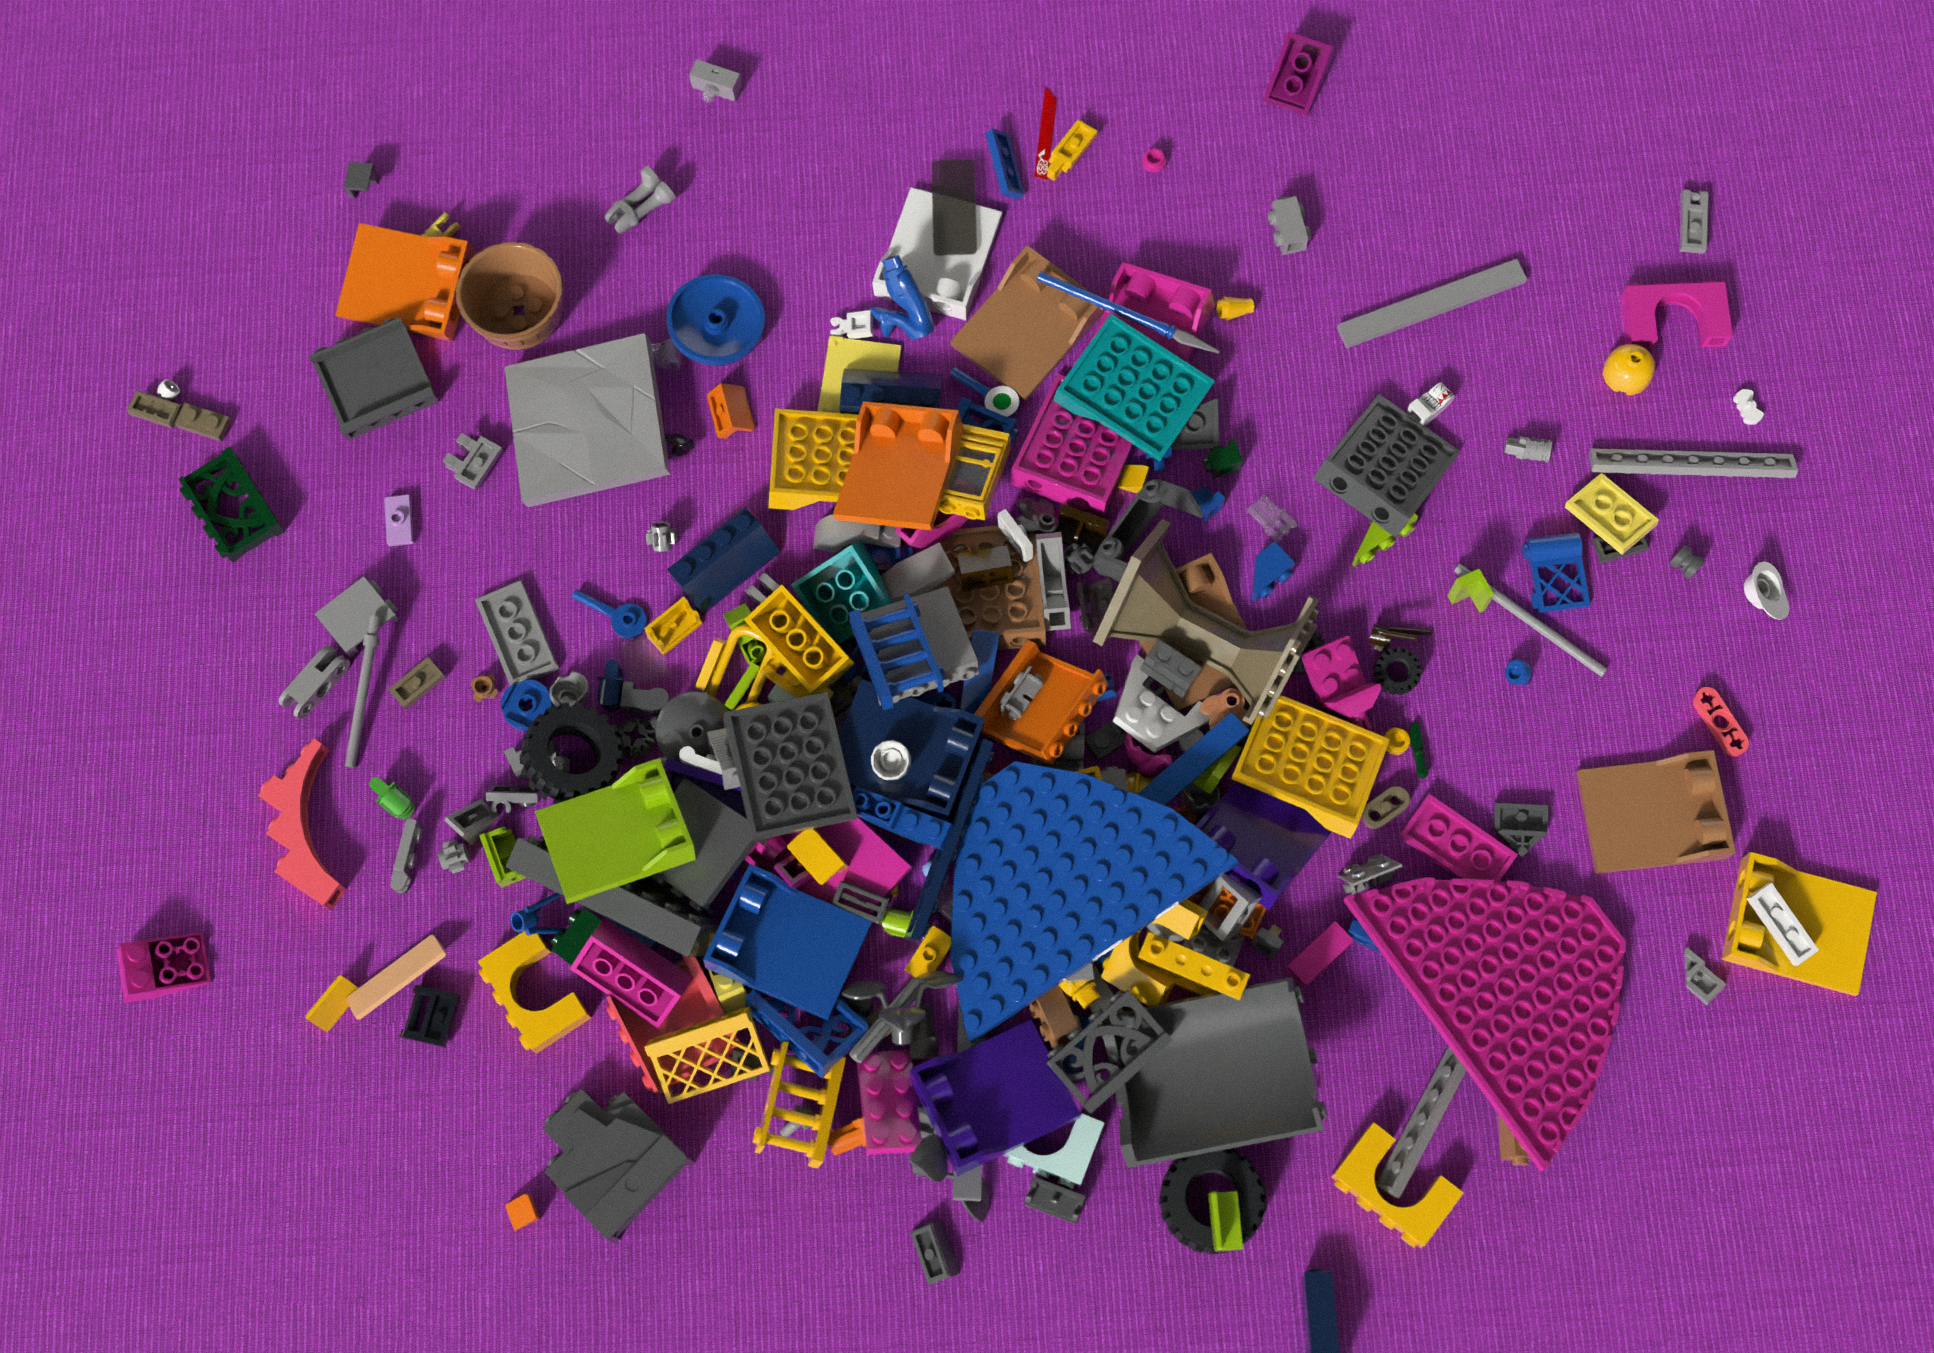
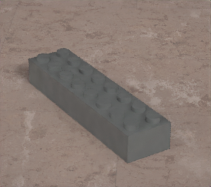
(626, 904)

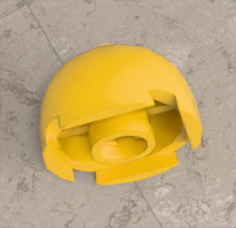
(1629, 369)

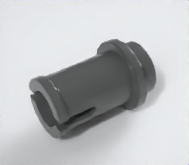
(863, 1006)

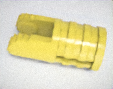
(434, 229)

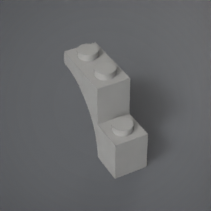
(1053, 581)

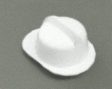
(1766, 591)

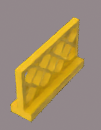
(694, 1036)

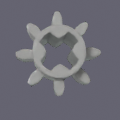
(661, 536)
(453, 856)

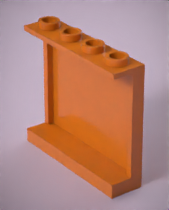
(1053, 712)

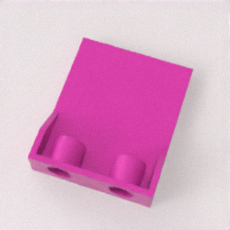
(1163, 300)
(1070, 458)
(870, 862)

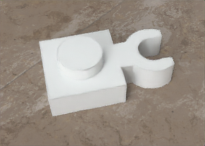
(856, 325)

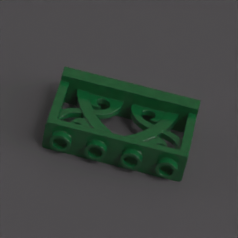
(233, 473)

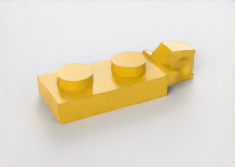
(1070, 149)

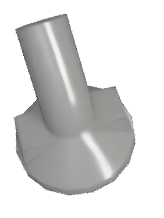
(790, 1127)

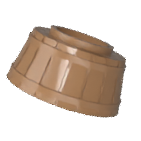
(508, 278)

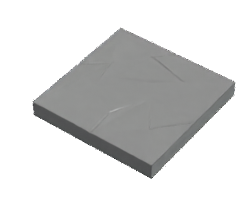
(586, 420)

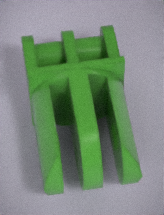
(393, 799)

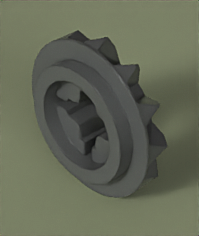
(640, 746)

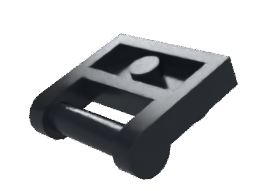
(438, 1017)

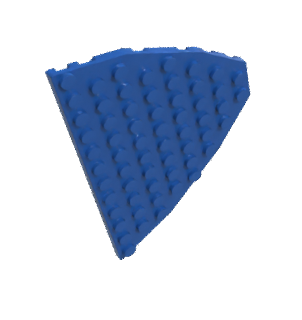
(1058, 878)

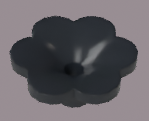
(679, 443)

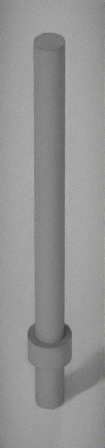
(370, 642)

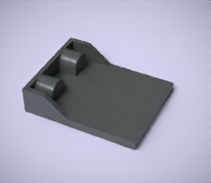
(1386, 465)
(789, 766)

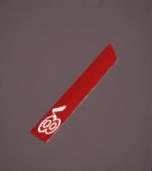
(1045, 135)

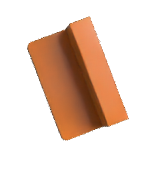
(729, 410)

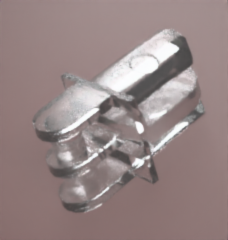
(1269, 515)

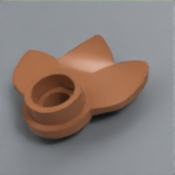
(1218, 708)

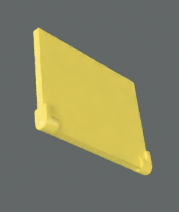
(853, 354)

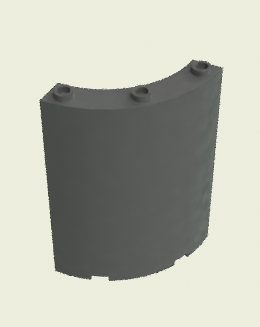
(1225, 1079)

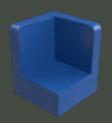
(1209, 503)

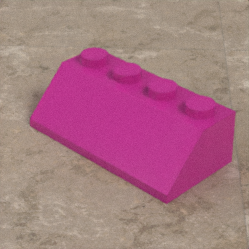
(631, 973)

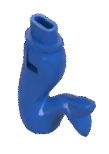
(906, 294)

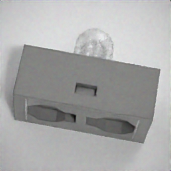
(715, 81)

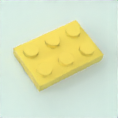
(1611, 513)

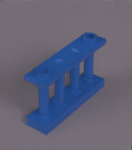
(879, 669)

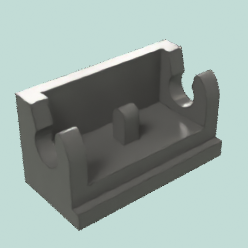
(1054, 1200)

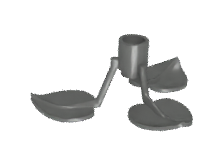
(900, 1018)
(930, 1161)

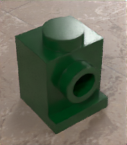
(1223, 460)

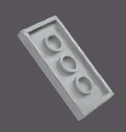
(517, 633)

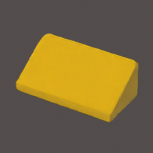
(331, 1004)

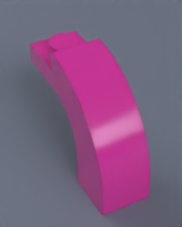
(943, 528)

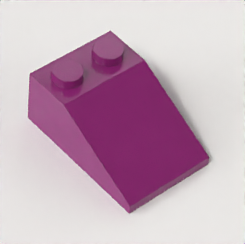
(1299, 73)

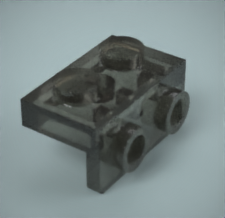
(1094, 602)

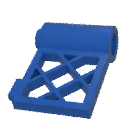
(1552, 552)

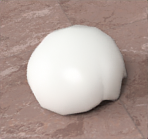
(890, 760)

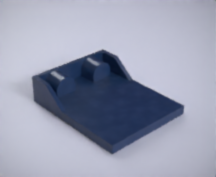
(935, 736)

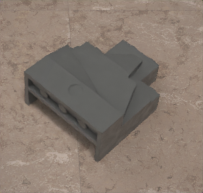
(610, 1159)

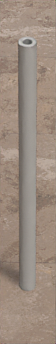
(1541, 627)

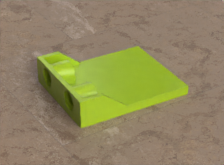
(616, 833)

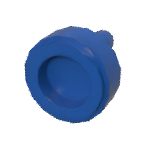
(1518, 672)

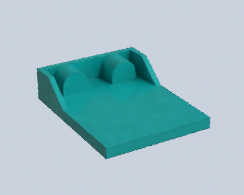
(1133, 387)

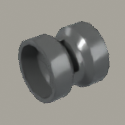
(1687, 562)

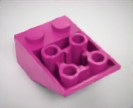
(162, 966)

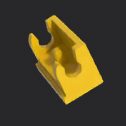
(673, 626)

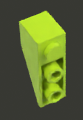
(1378, 539)

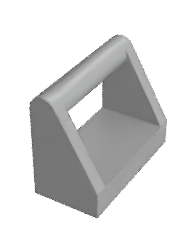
(1246, 903)

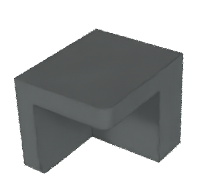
(359, 177)

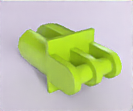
(896, 922)

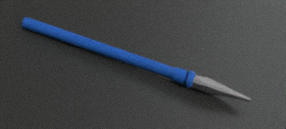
(1162, 328)

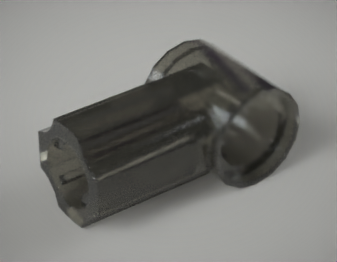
(925, 1039)

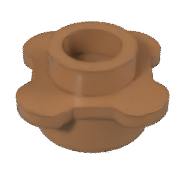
(479, 682)

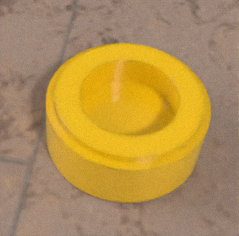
(1398, 741)

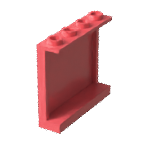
(694, 1006)

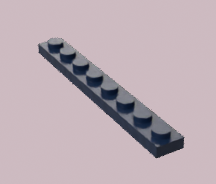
(937, 875)

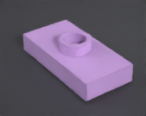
(398, 520)

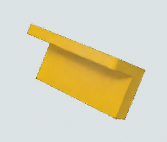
(817, 855)

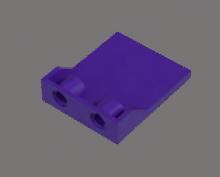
(1265, 836)
(993, 1097)

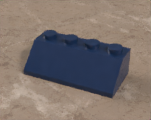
(888, 388)
(723, 561)

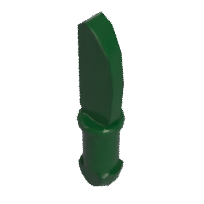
(1417, 749)

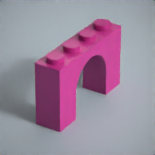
(1705, 300)

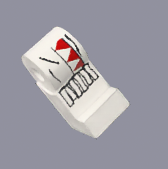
(1431, 404)

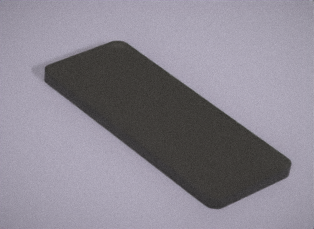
(954, 207)

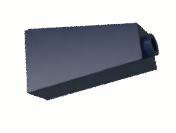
(1319, 1312)

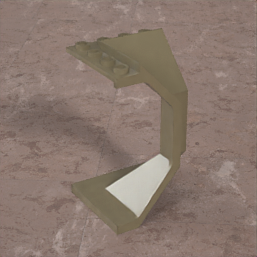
(1156, 606)

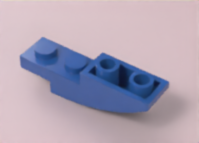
(901, 819)

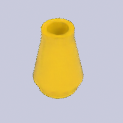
(1231, 307)

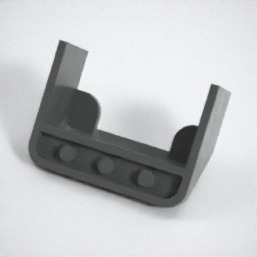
(1134, 521)

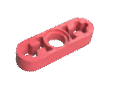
(1724, 742)

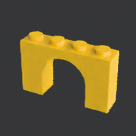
(503, 970)
(1133, 974)
(1414, 1222)

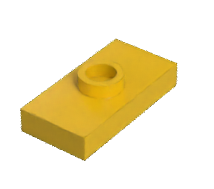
(930, 952)

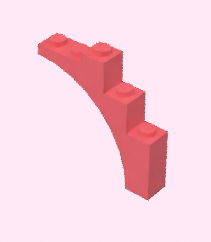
(291, 828)

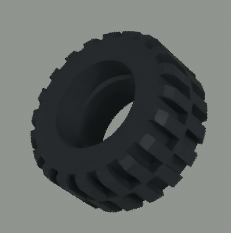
(577, 722)
(1223, 1162)

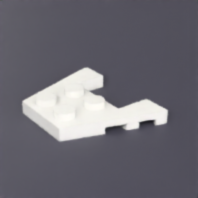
(1151, 718)

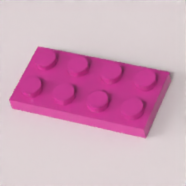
(1456, 843)
(889, 1103)

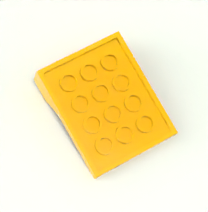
(809, 457)
(1313, 763)
(1830, 912)

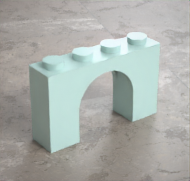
(1069, 1162)

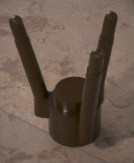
(1382, 635)

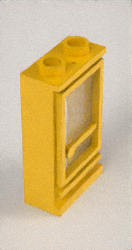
(975, 472)

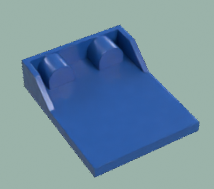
(786, 943)

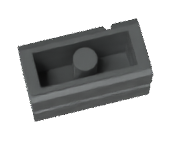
(1171, 668)

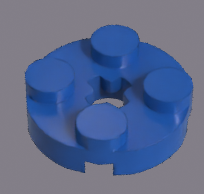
(520, 693)

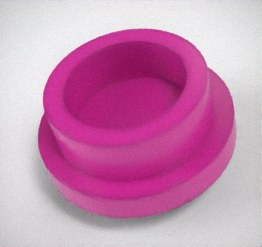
(1154, 160)

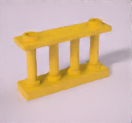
(1191, 969)
(820, 1122)

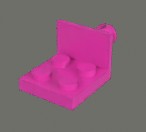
(1340, 681)

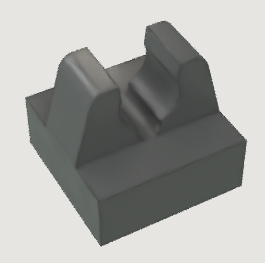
(1267, 941)

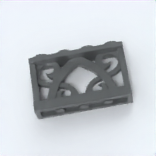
(1147, 1050)

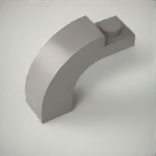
(835, 534)

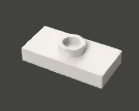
(1016, 535)

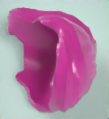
(1147, 762)

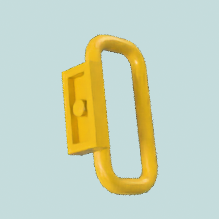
(718, 660)

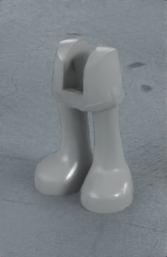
(623, 207)

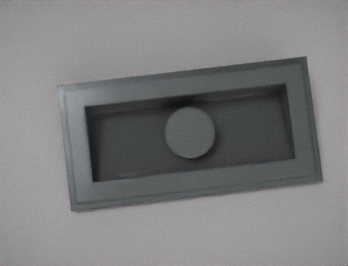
(935, 1252)

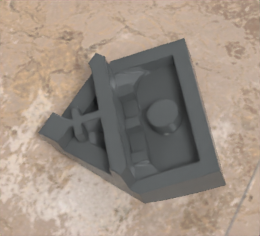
(1520, 824)

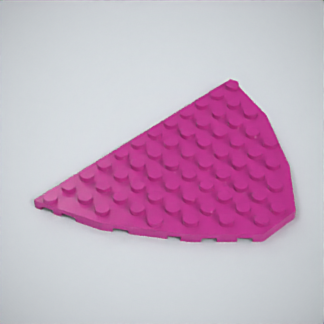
(1514, 986)

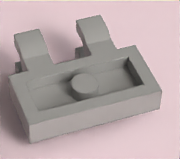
(477, 463)

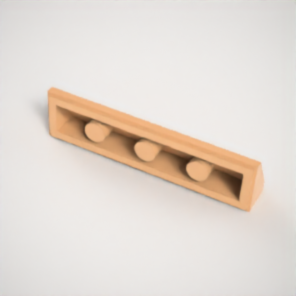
(395, 976)

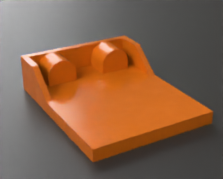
(404, 279)
(899, 465)

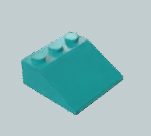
(842, 586)

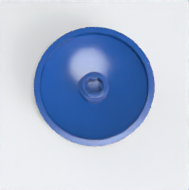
(715, 319)

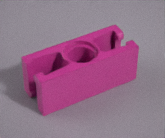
(1319, 955)

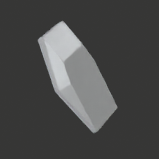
(918, 573)

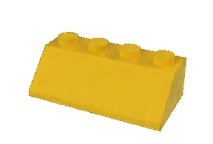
(799, 640)

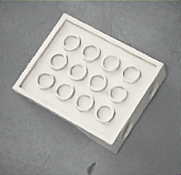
(944, 280)

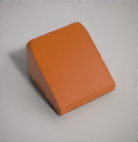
(522, 1211)

